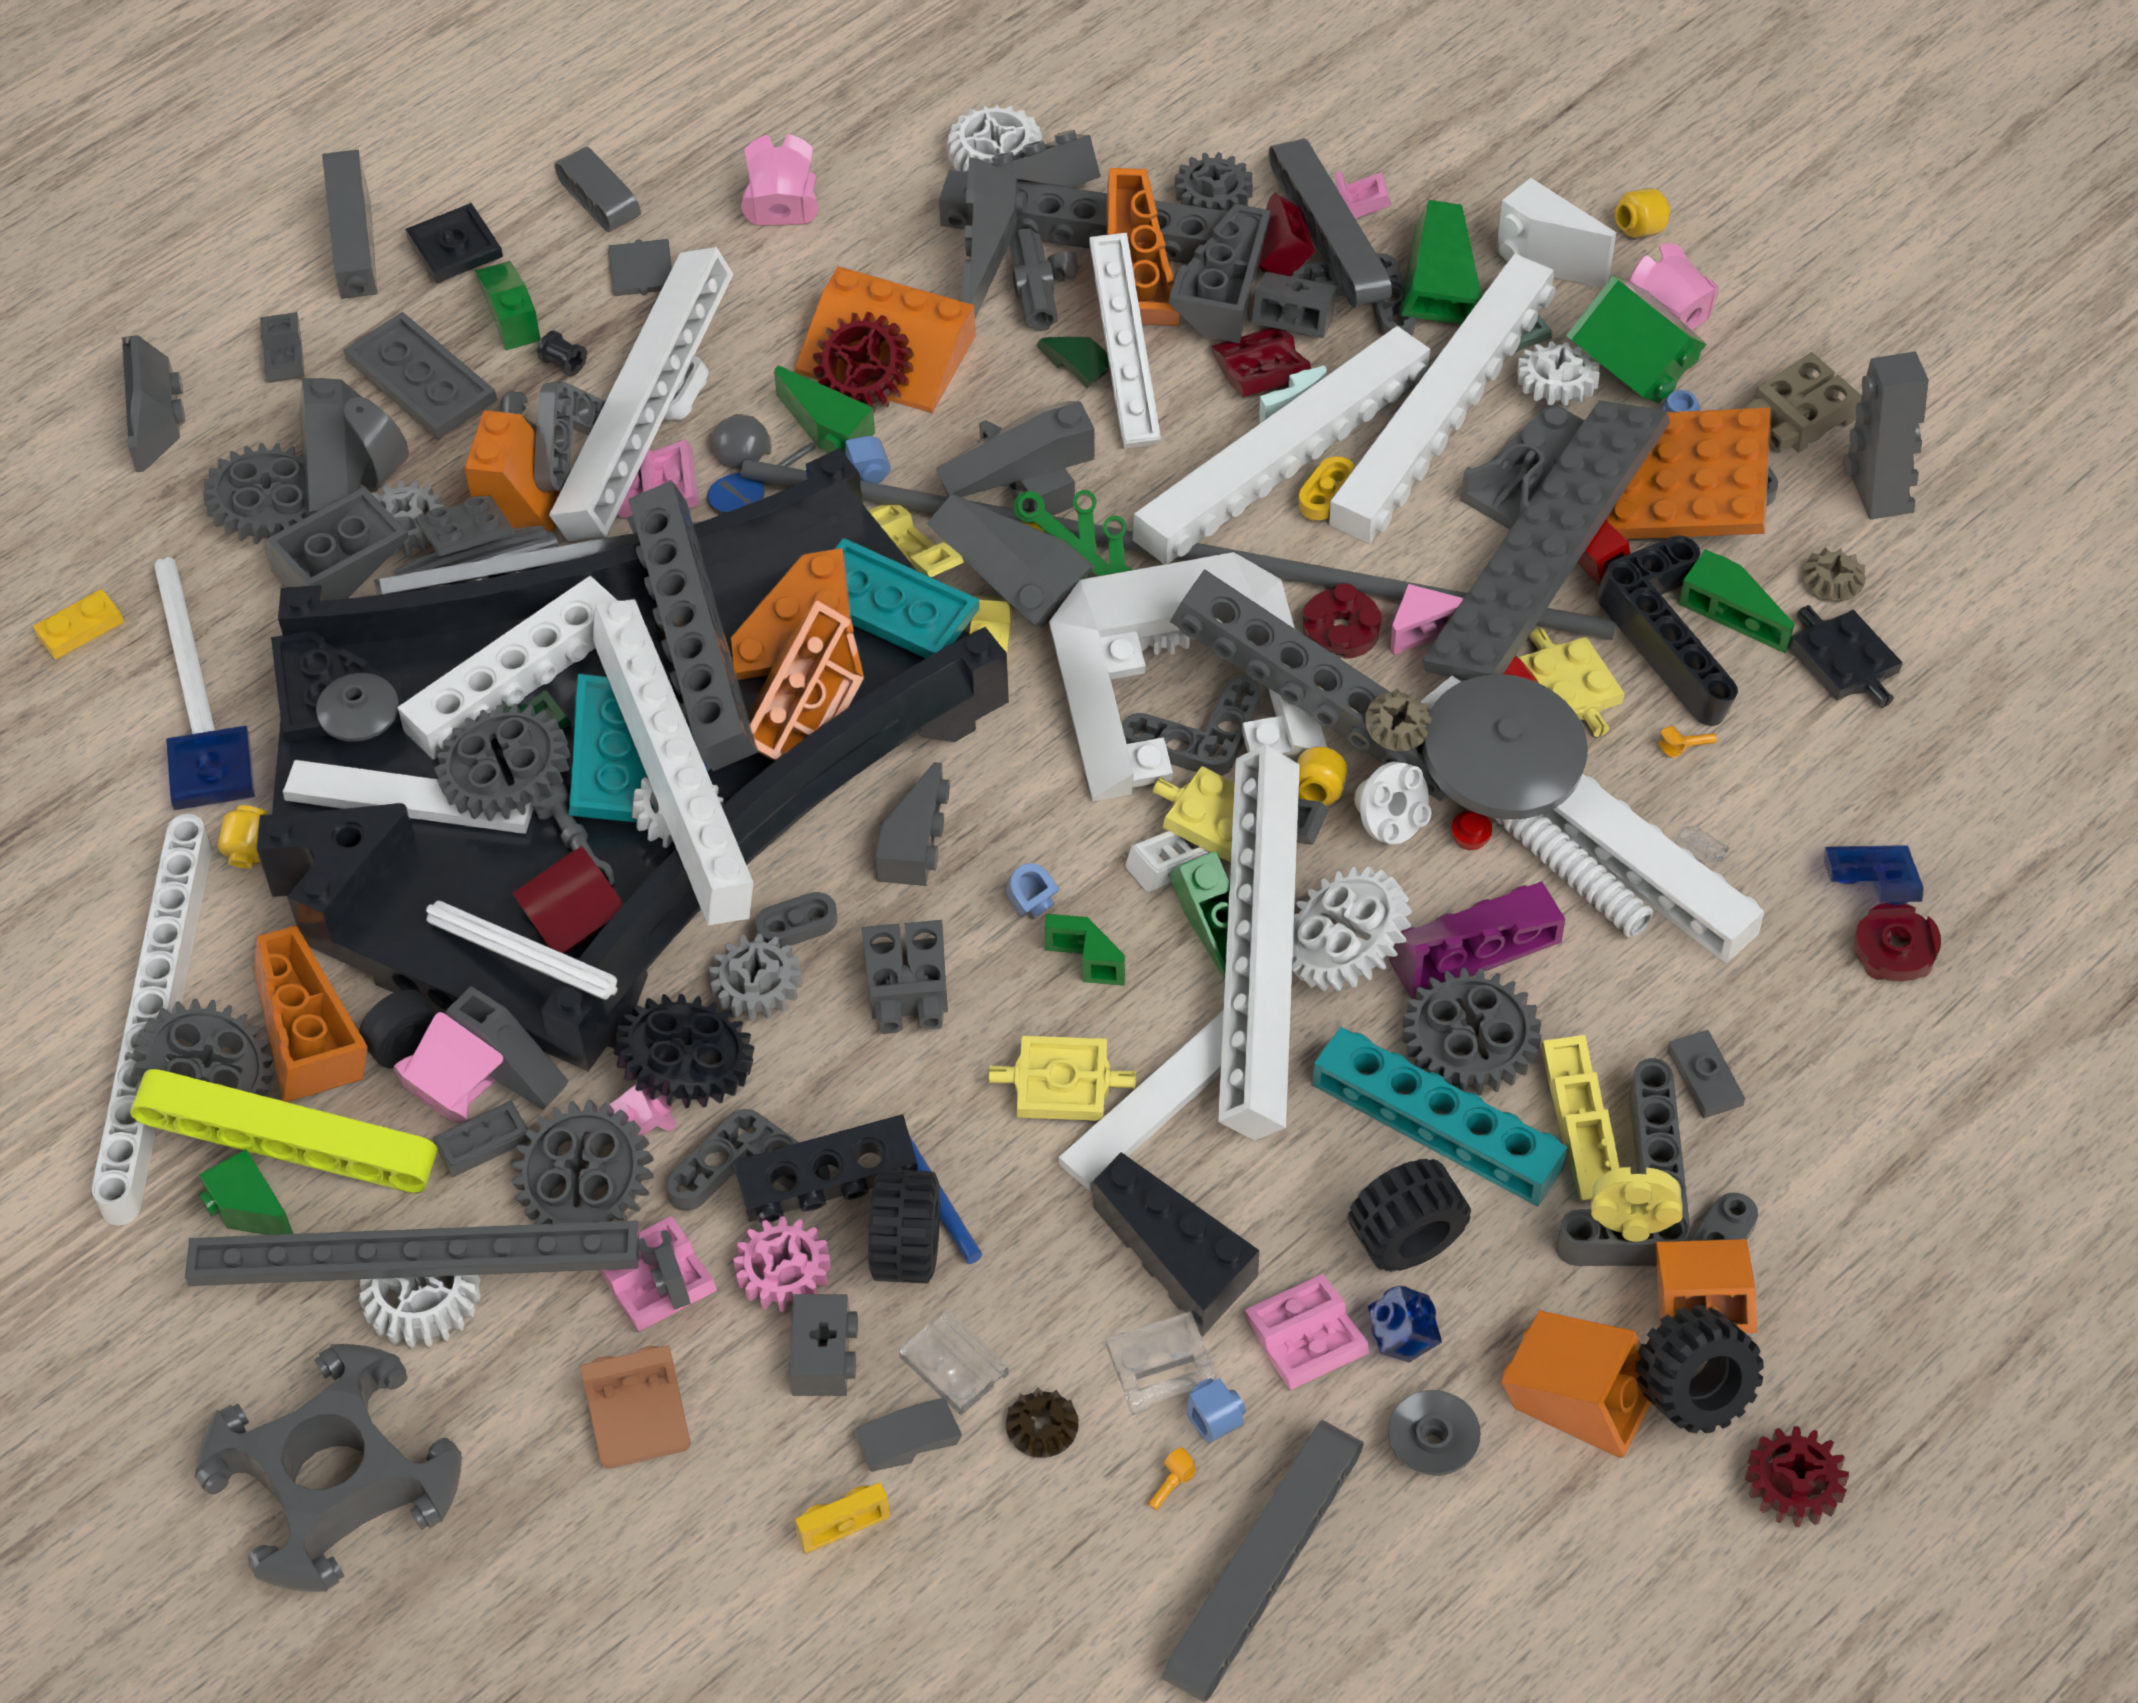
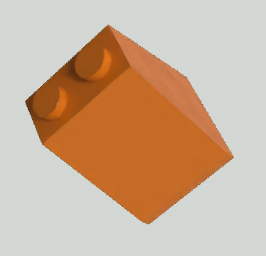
(504, 469)
(1579, 1380)

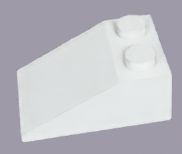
(1555, 235)

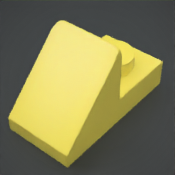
(995, 615)

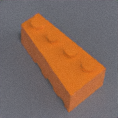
(1134, 212)

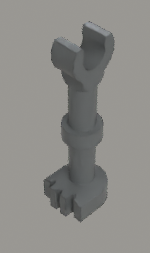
(572, 833)

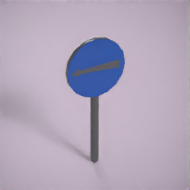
(735, 492)

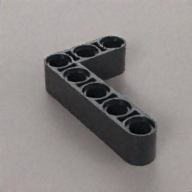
(1634, 601)

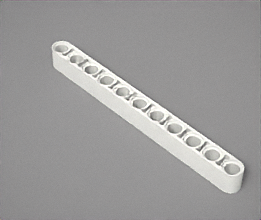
(164, 954)

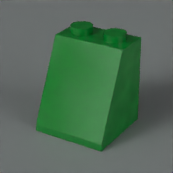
(1637, 339)

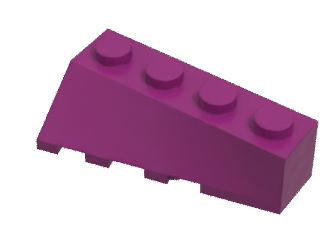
(1479, 937)

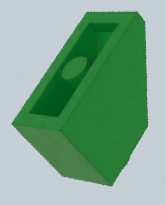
(243, 1197)

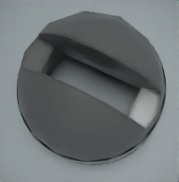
(1063, 264)

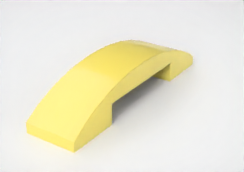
(917, 548)

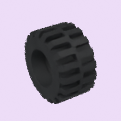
(1409, 1215)
(904, 1226)
(1721, 1386)

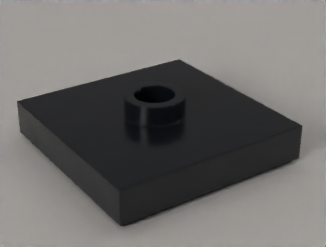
(454, 242)

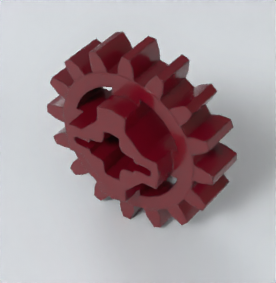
(1778, 1482)

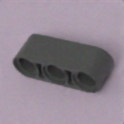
(597, 189)

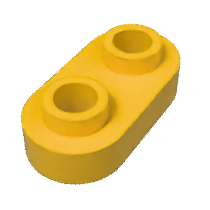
(1321, 487)

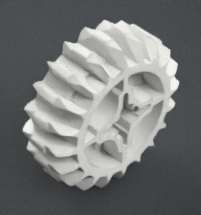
(989, 134)
(424, 1307)

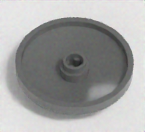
(1505, 746)

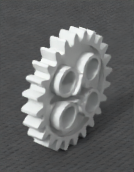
(1361, 904)

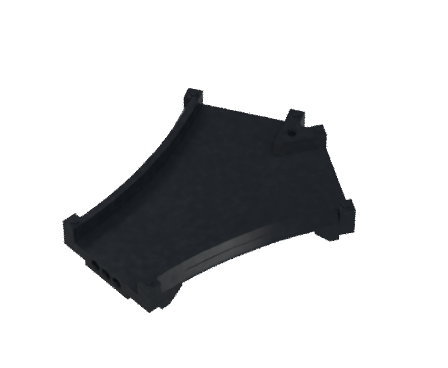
(371, 871)

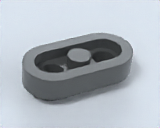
(795, 919)
(1723, 1224)

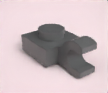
(668, 1274)

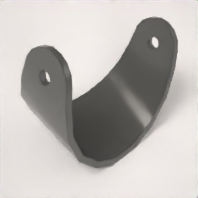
(381, 439)

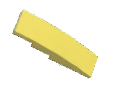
(1580, 1112)

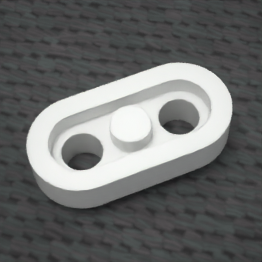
(688, 389)

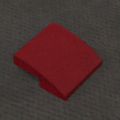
(1260, 360)
(569, 901)

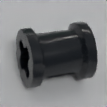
(562, 353)

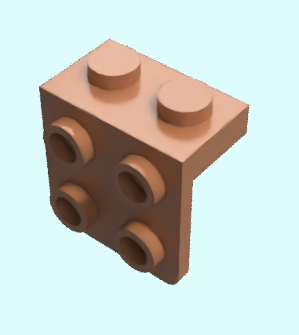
(635, 1406)

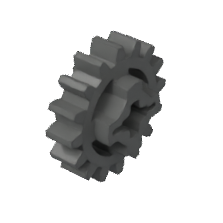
(1213, 183)

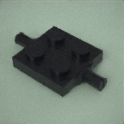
(1845, 655)

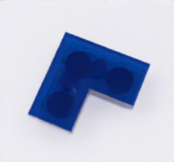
(1887, 866)

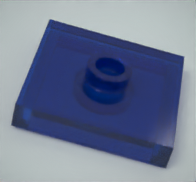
(210, 767)

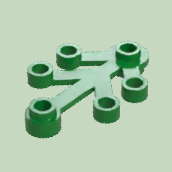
(1086, 542)

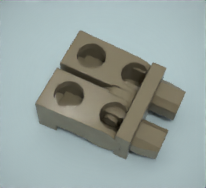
(1805, 405)

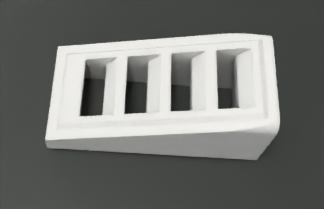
(1150, 869)

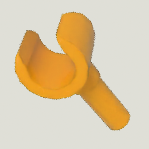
(1675, 744)
(1182, 1470)

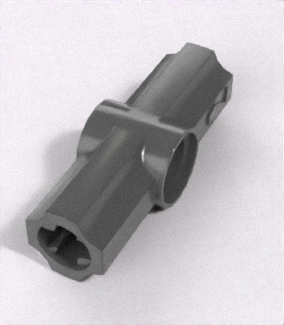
(1033, 280)

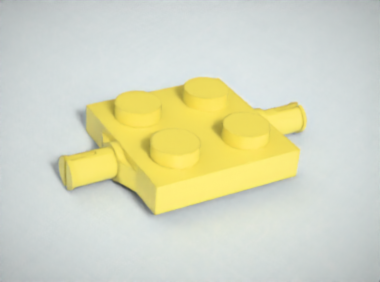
(1576, 676)
(1201, 811)
(1062, 1078)

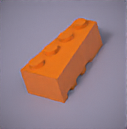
(305, 1020)

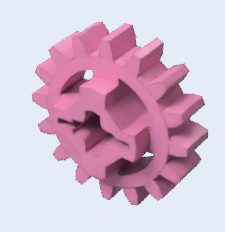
(780, 1249)

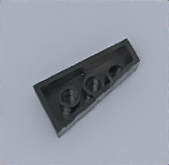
(1177, 1241)

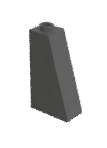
(350, 224)

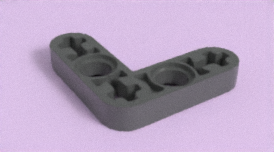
(1383, 310)
(560, 411)
(1203, 743)
(764, 1138)

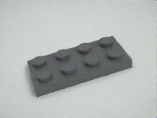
(420, 375)

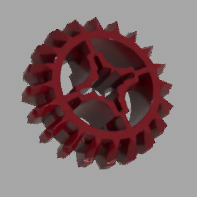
(872, 336)

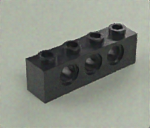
(800, 1161)

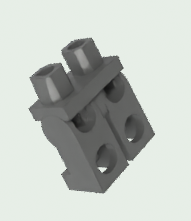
(910, 988)

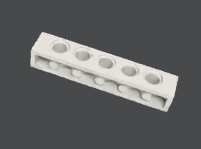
(506, 668)

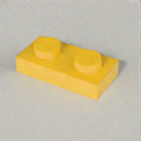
(78, 624)
(834, 1521)

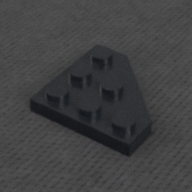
(302, 672)

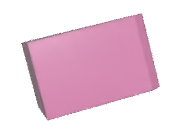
(1421, 617)

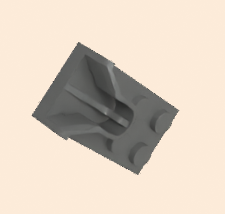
(1516, 473)

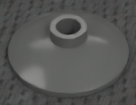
(358, 718)
(1437, 1415)

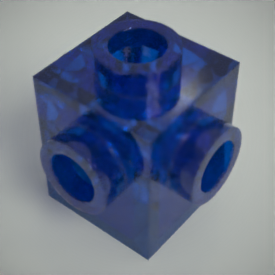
(1404, 1323)

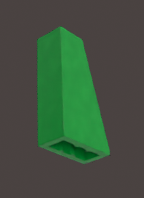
(1441, 267)

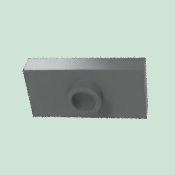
(1706, 1073)
(481, 1138)

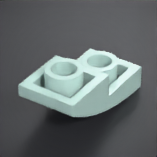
(1298, 384)

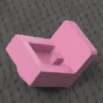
(1364, 195)
(645, 1111)

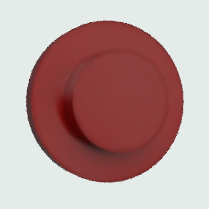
(1471, 830)

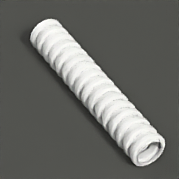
(1581, 872)

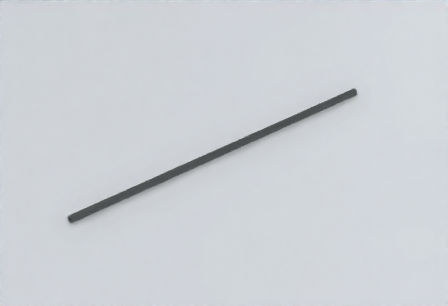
(1278, 567)

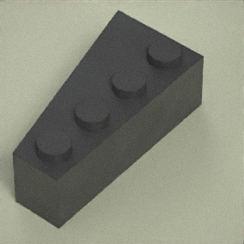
(1888, 434)

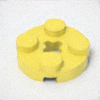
(1637, 1202)

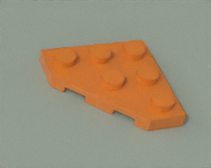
(768, 628)

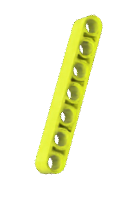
(284, 1131)

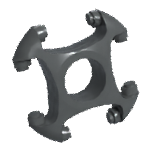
(330, 1419)

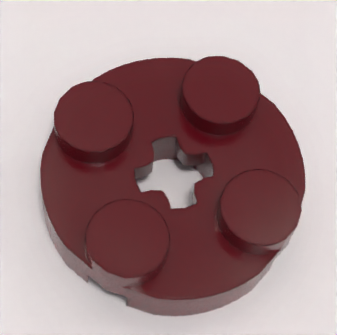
(1346, 604)
(1894, 962)

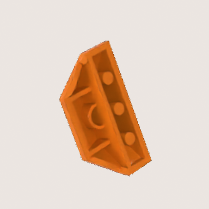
(808, 682)

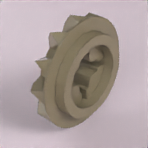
(1818, 579)
(1405, 735)

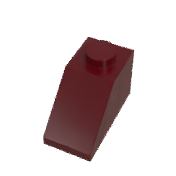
(1286, 239)

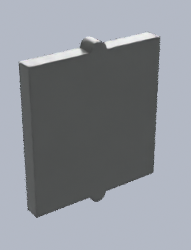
(640, 266)

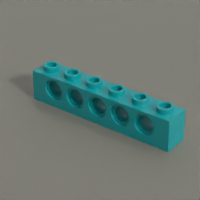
(1450, 1134)

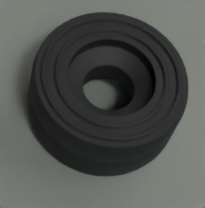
(396, 1026)

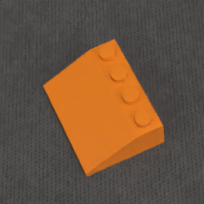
(935, 325)

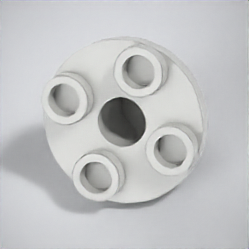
(1393, 802)

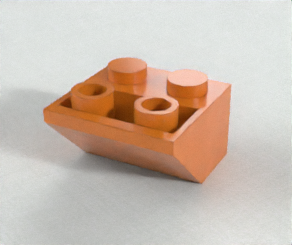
(1707, 1275)

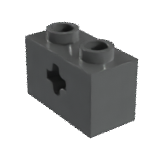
(1294, 304)
(816, 1368)

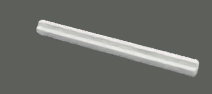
(183, 646)
(522, 950)

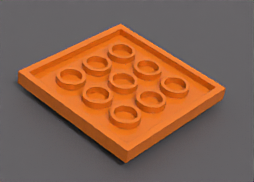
(1701, 478)

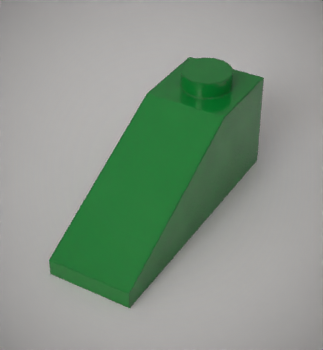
(509, 305)
(823, 412)
(1734, 599)

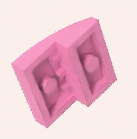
(663, 465)
(636, 1287)
(1306, 1331)

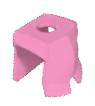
(779, 182)
(1677, 285)
(449, 1068)

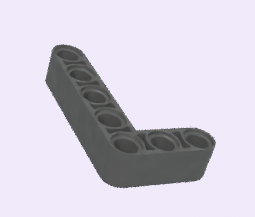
(1650, 1142)

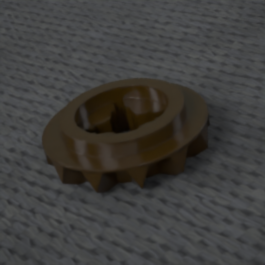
(1050, 1439)

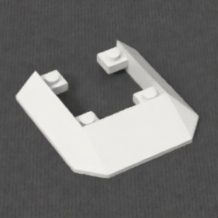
(1099, 641)

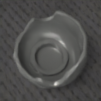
(740, 439)

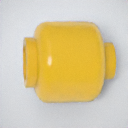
(1642, 212)
(1321, 775)
(240, 835)

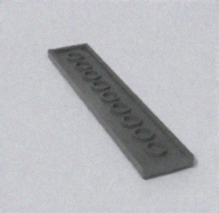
(1546, 541)

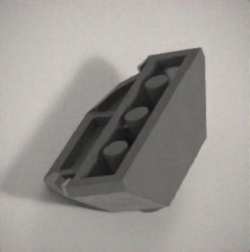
(150, 401)

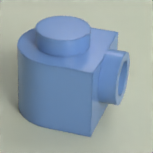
(868, 458)
(1031, 889)
(1214, 1409)

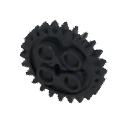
(683, 1050)

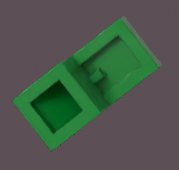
(1076, 934)

